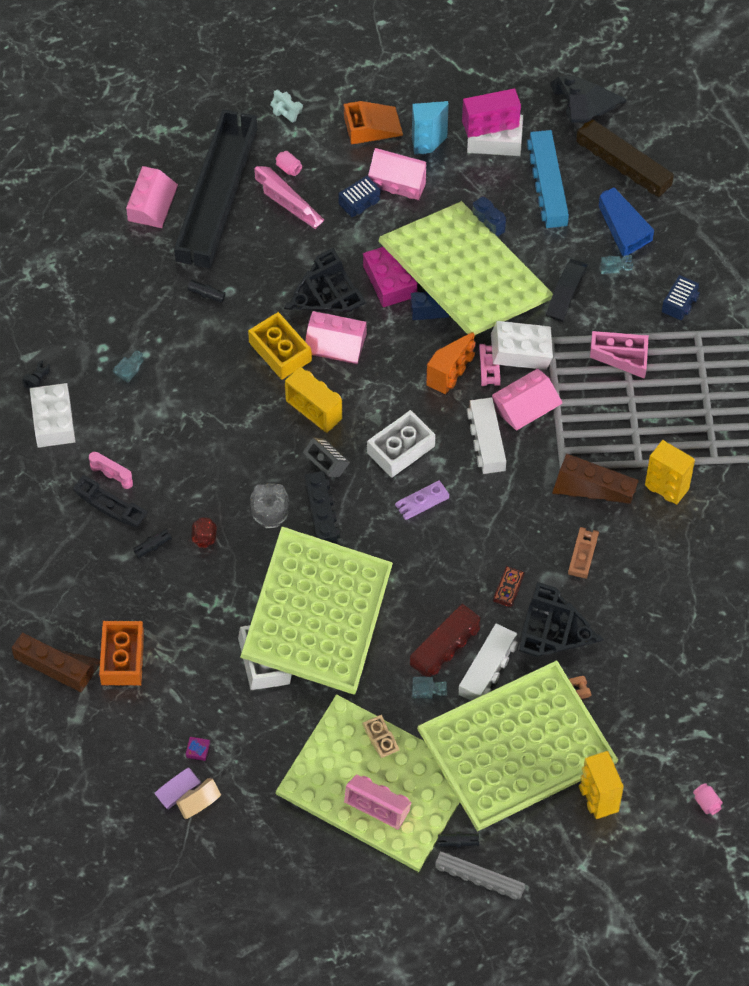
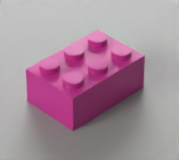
(491, 113)
(388, 277)

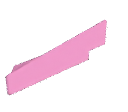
(285, 196)

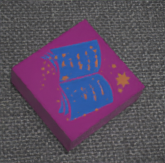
(197, 748)

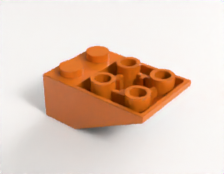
(371, 122)
(450, 363)

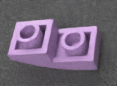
(177, 787)

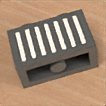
(326, 457)

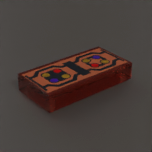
(508, 586)

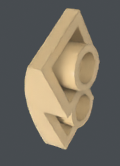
(380, 736)
(198, 799)

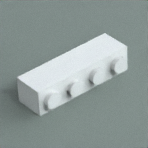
(487, 435)
(488, 663)

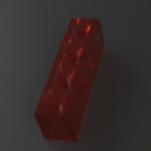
(445, 641)

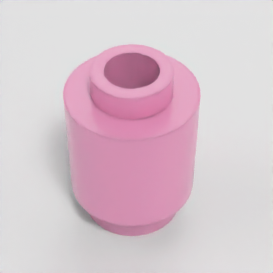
(288, 163)
(707, 799)

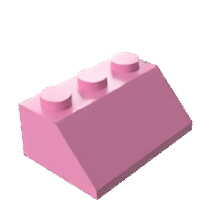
(398, 174)
(151, 198)
(336, 337)
(526, 399)
(377, 801)

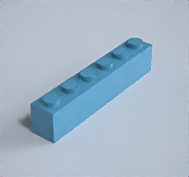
(548, 179)

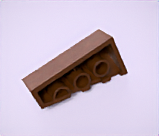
(593, 481)
(63, 666)

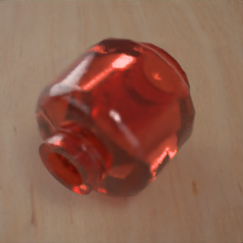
(204, 532)

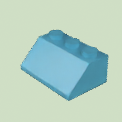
(429, 126)

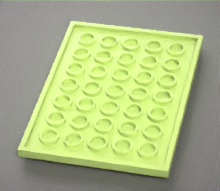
(465, 268)
(317, 610)
(515, 744)
(343, 749)

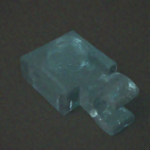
(615, 264)
(127, 367)
(425, 687)

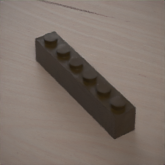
(625, 158)

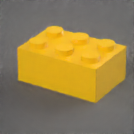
(280, 345)
(313, 399)
(669, 472)
(601, 785)

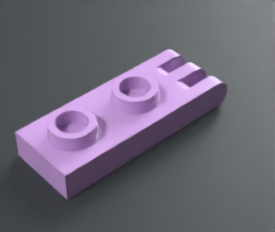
(422, 500)

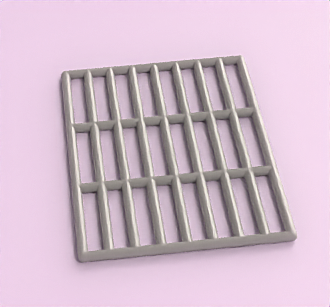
(631, 400)

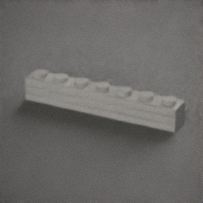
(479, 875)

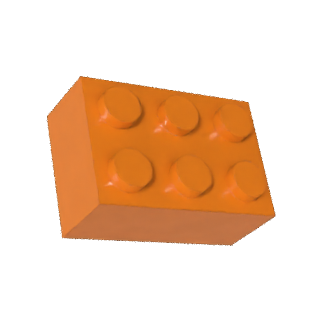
(121, 653)

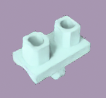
(283, 105)

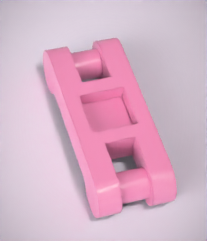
(488, 367)
(111, 469)

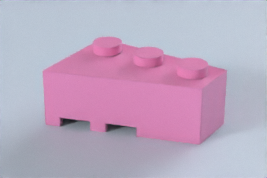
(621, 351)

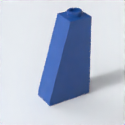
(624, 222)

